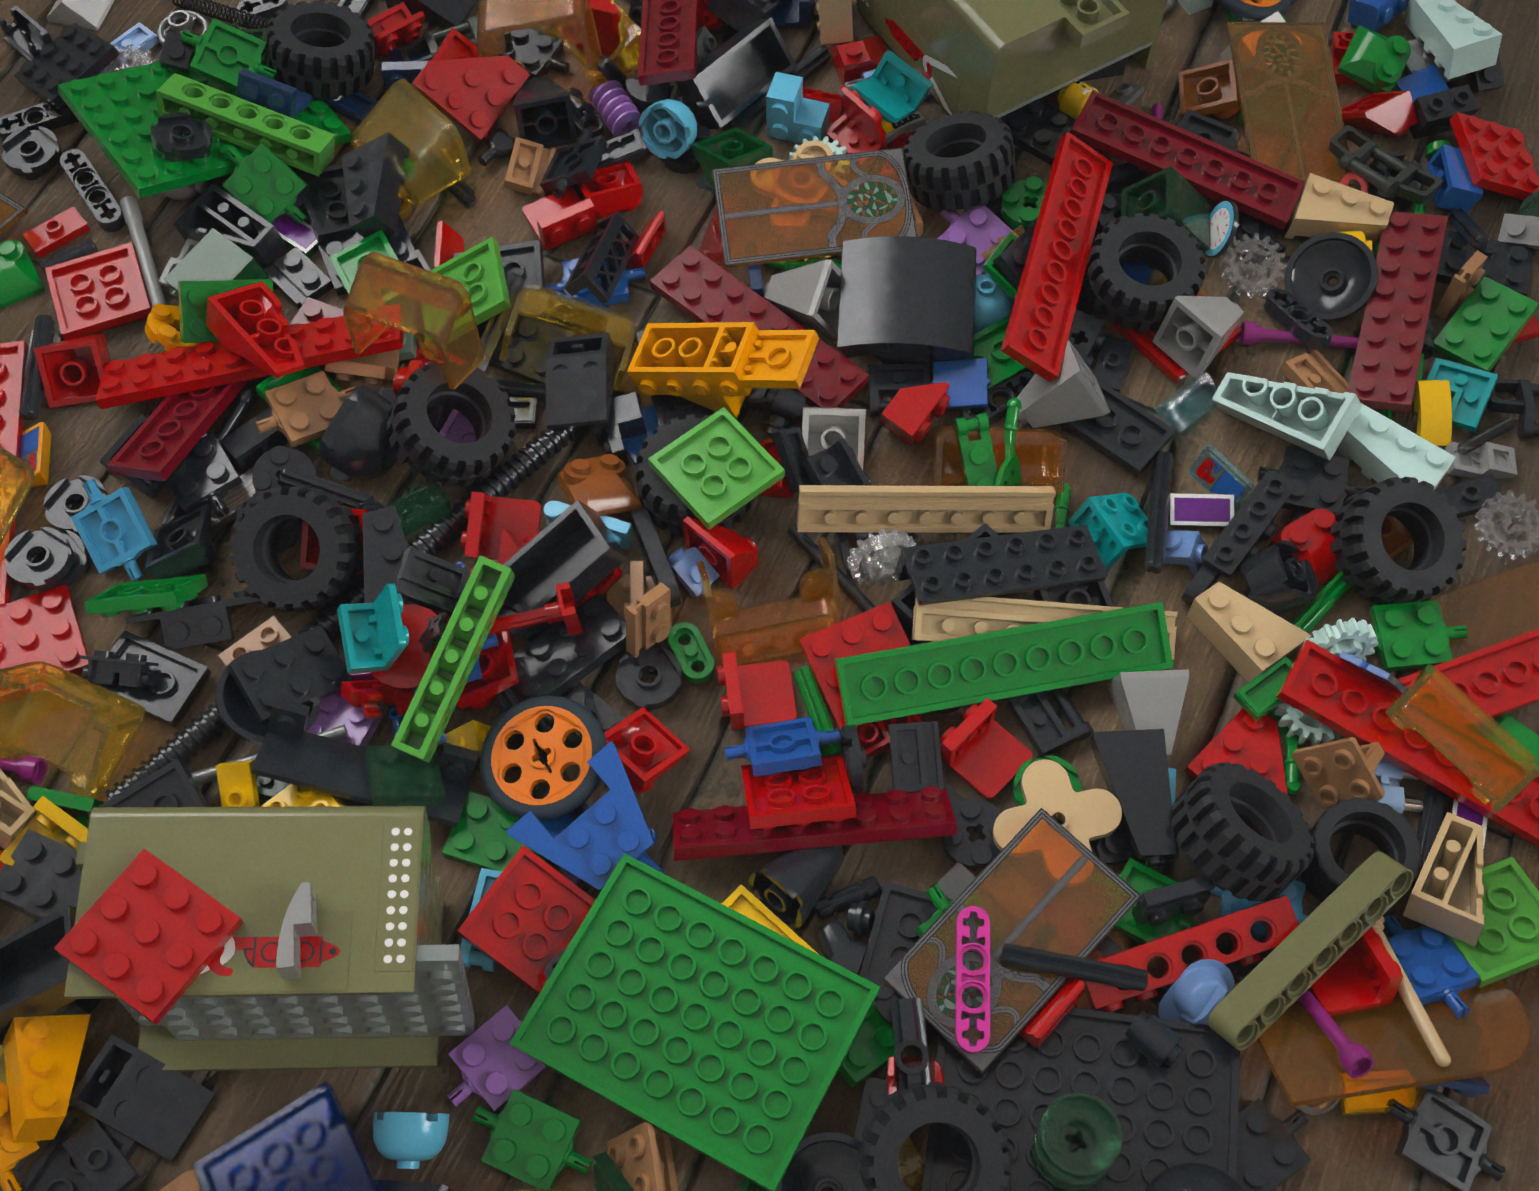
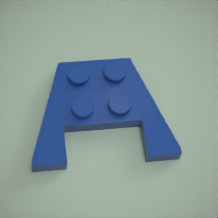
(601, 834)

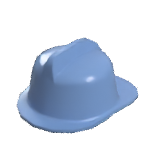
(1197, 992)

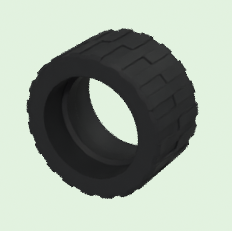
(1365, 818)

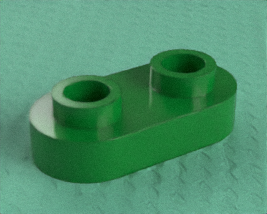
(693, 654)

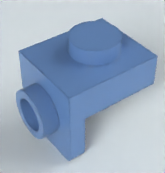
(1185, 549)
(685, 569)

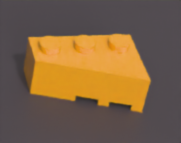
(41, 1072)

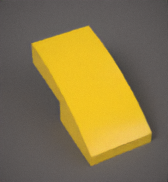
(1434, 411)

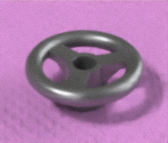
(179, 21)

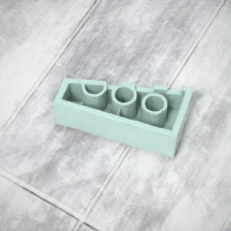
(1453, 35)
(1294, 413)
(1391, 451)

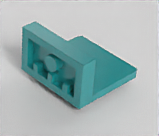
(1114, 525)

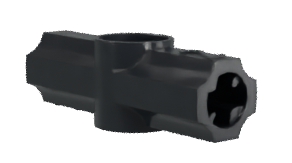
(908, 1030)

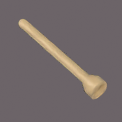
(1416, 1008)

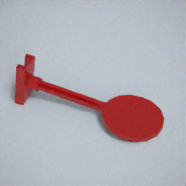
(413, 661)

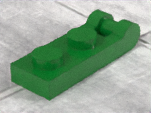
(976, 455)

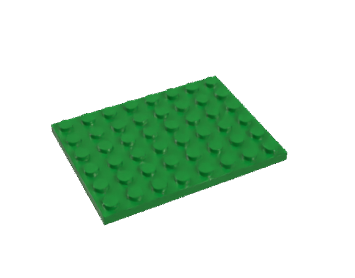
(119, 116)
(697, 1021)

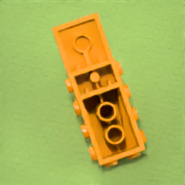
(719, 361)

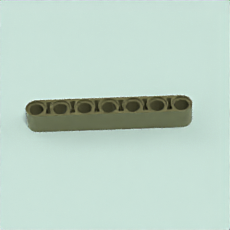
(1310, 950)

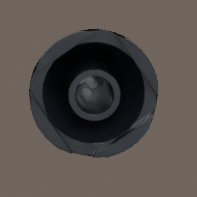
(796, 881)

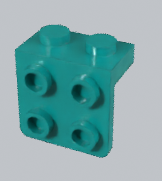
(894, 88)
(373, 632)

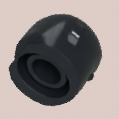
(358, 436)

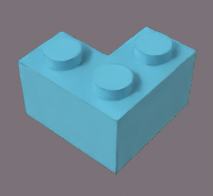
(790, 114)

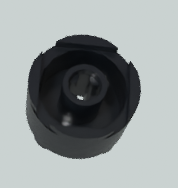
(1279, 578)

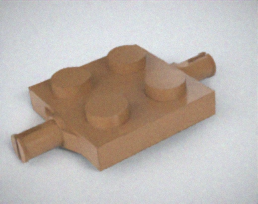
(303, 408)

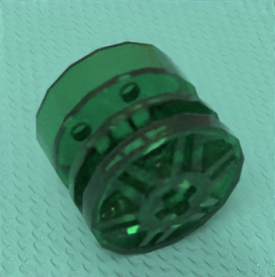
(1088, 1123)

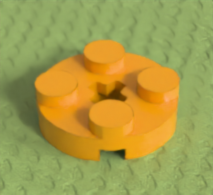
(163, 326)

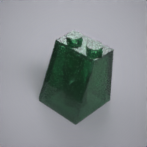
(1171, 197)

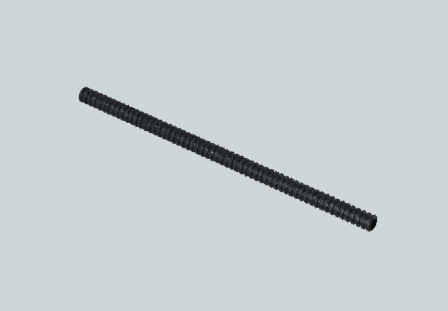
(429, 541)

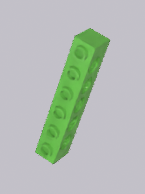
(248, 123)
(454, 659)

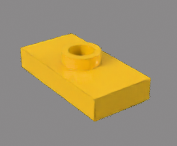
(237, 784)

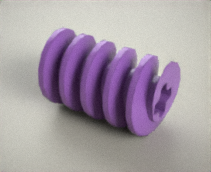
(615, 107)

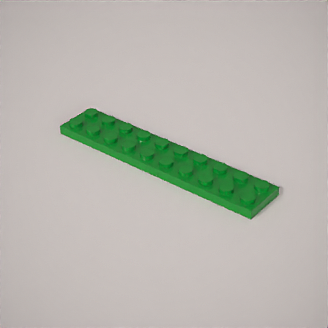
(1002, 663)

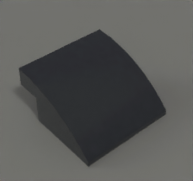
(907, 299)

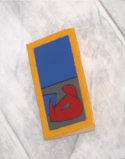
(36, 451)

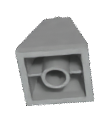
(809, 295)
(1197, 330)
(1066, 399)
(1150, 700)

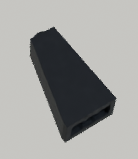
(1138, 776)

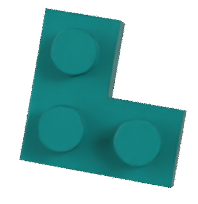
(1469, 389)

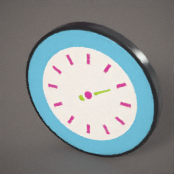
(1222, 228)

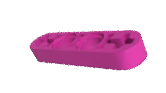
(972, 979)

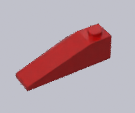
(254, 327)

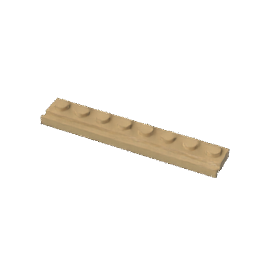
(924, 508)
(989, 614)

